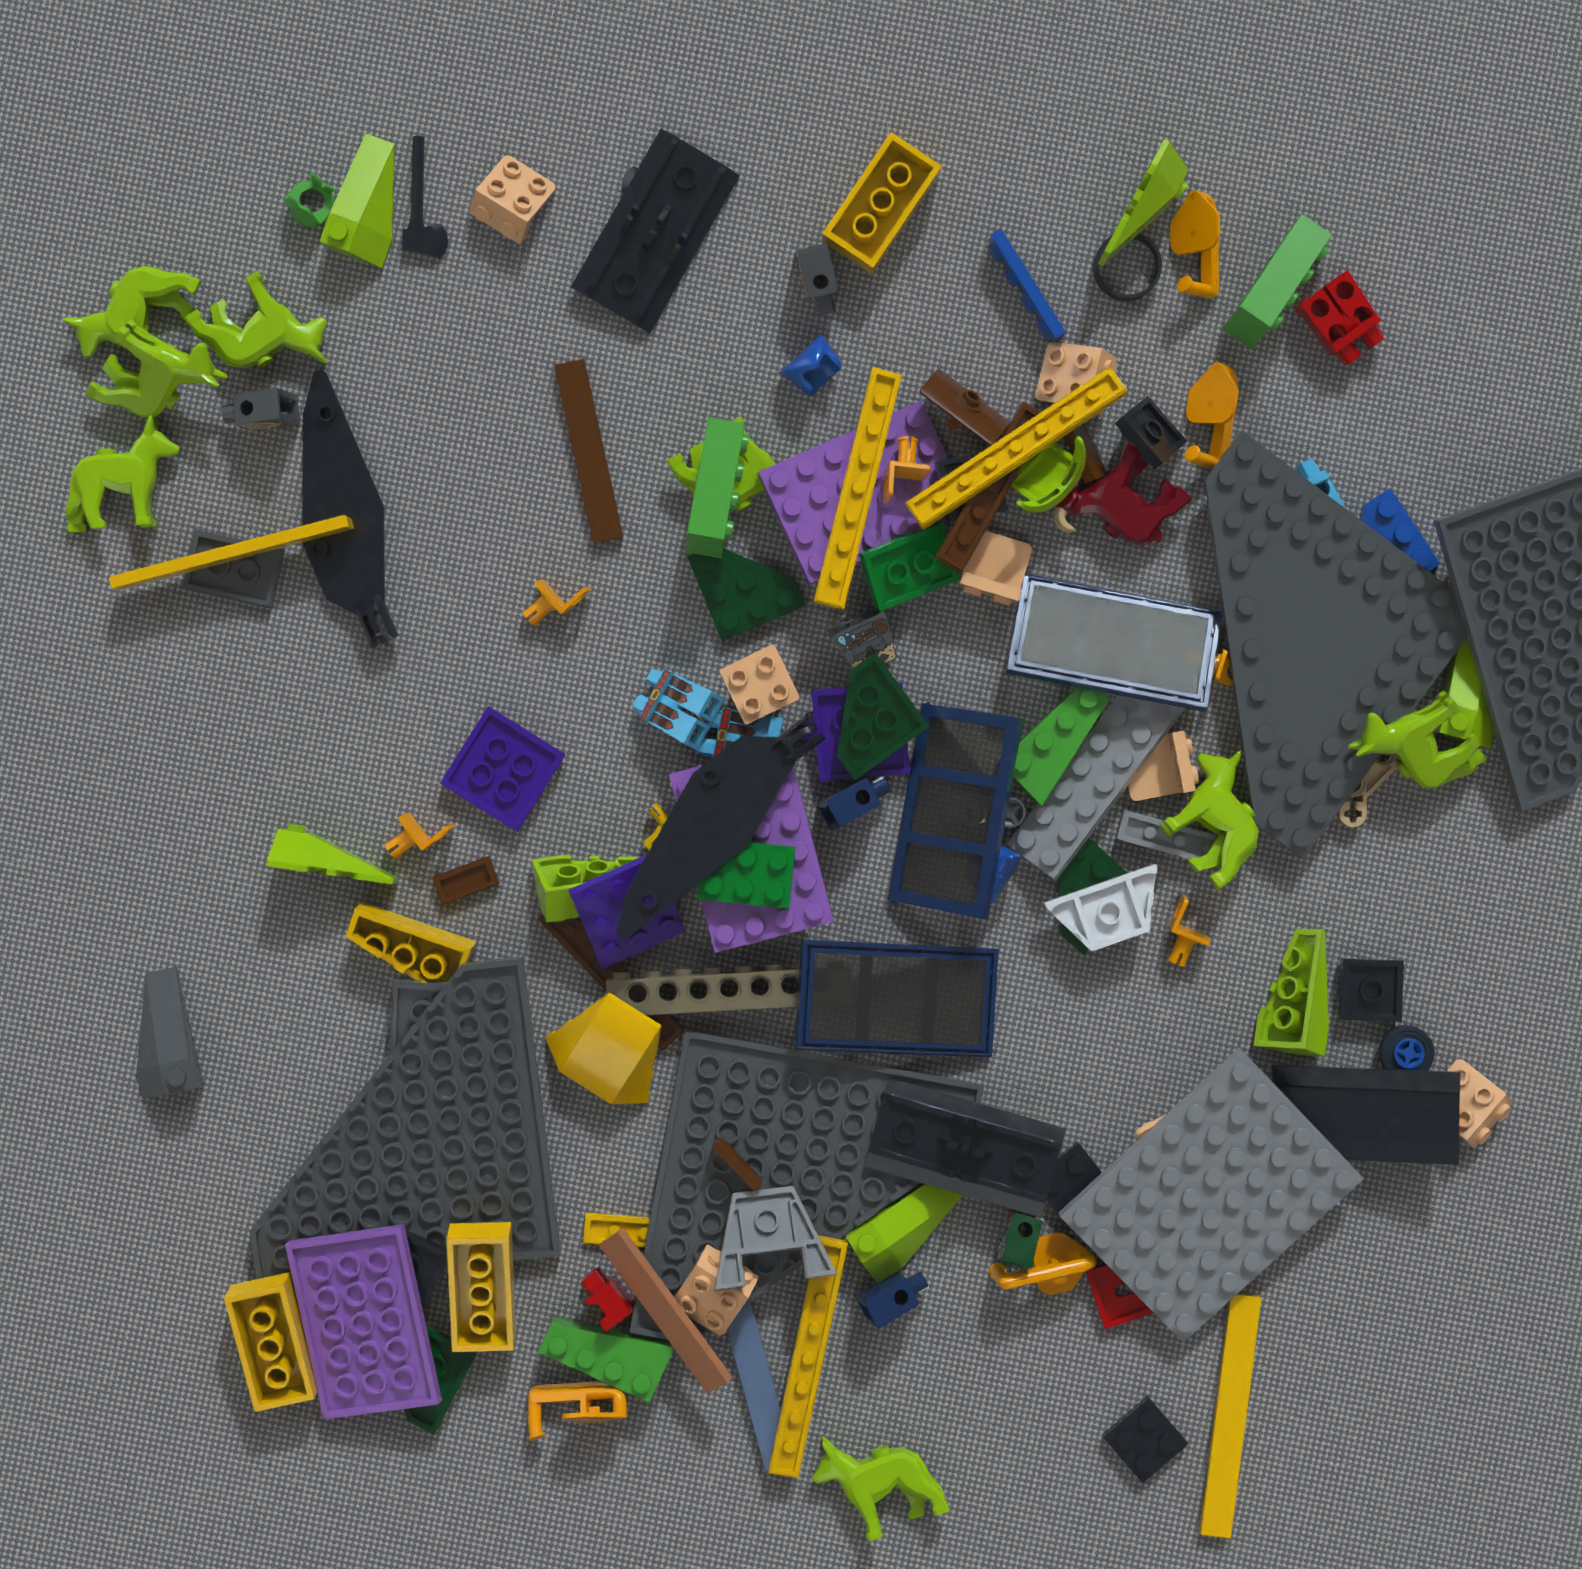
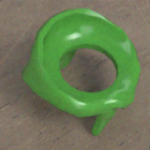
(303, 214)

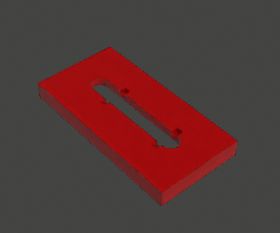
(1111, 1307)

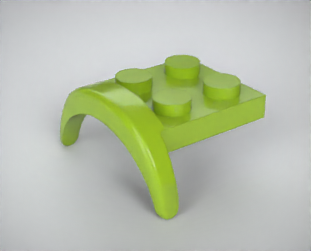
(1049, 477)

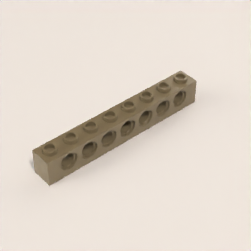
(714, 999)

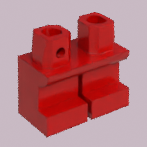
(609, 1296)

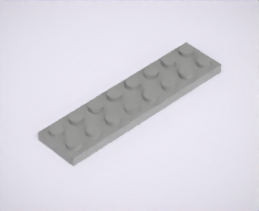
(1092, 782)

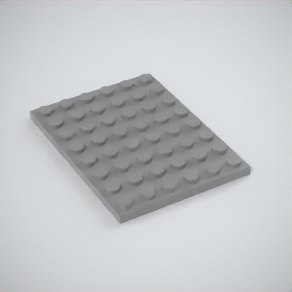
(1211, 1195)

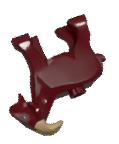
(1121, 507)

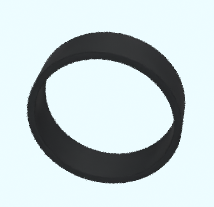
(1128, 297)

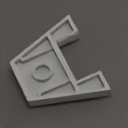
(766, 1224)

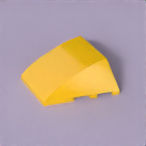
(608, 1050)

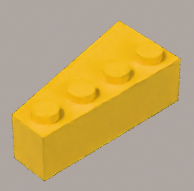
(409, 944)

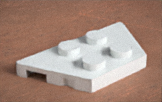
(1109, 909)

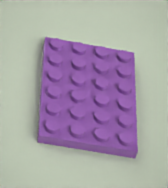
(809, 485)
(783, 825)
(363, 1322)

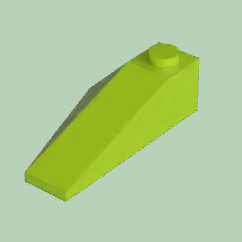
(1153, 196)
(364, 206)
(1465, 688)
(309, 852)
(559, 874)
(1298, 1006)
(900, 1229)

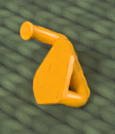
(1198, 230)
(1213, 402)
(1055, 1269)
(574, 1392)

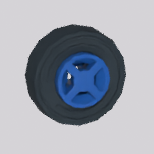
(1418, 1054)

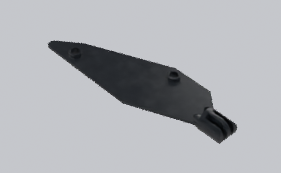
(338, 484)
(714, 819)

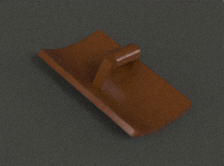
(964, 407)

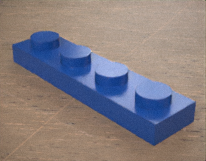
(1018, 276)

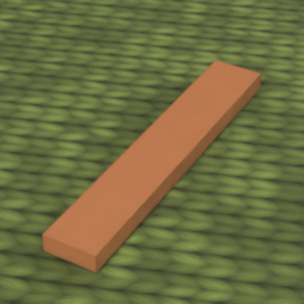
(665, 1311)

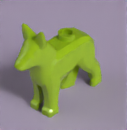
(132, 300)
(263, 335)
(159, 377)
(124, 473)
(750, 486)
(1415, 746)
(1222, 814)
(875, 1477)

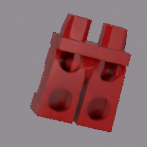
(1340, 316)

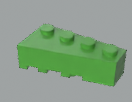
(1278, 281)
(715, 487)
(1054, 741)
(612, 1356)

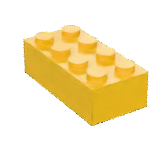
(881, 203)
(481, 1286)
(271, 1341)

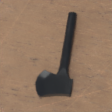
(417, 238)

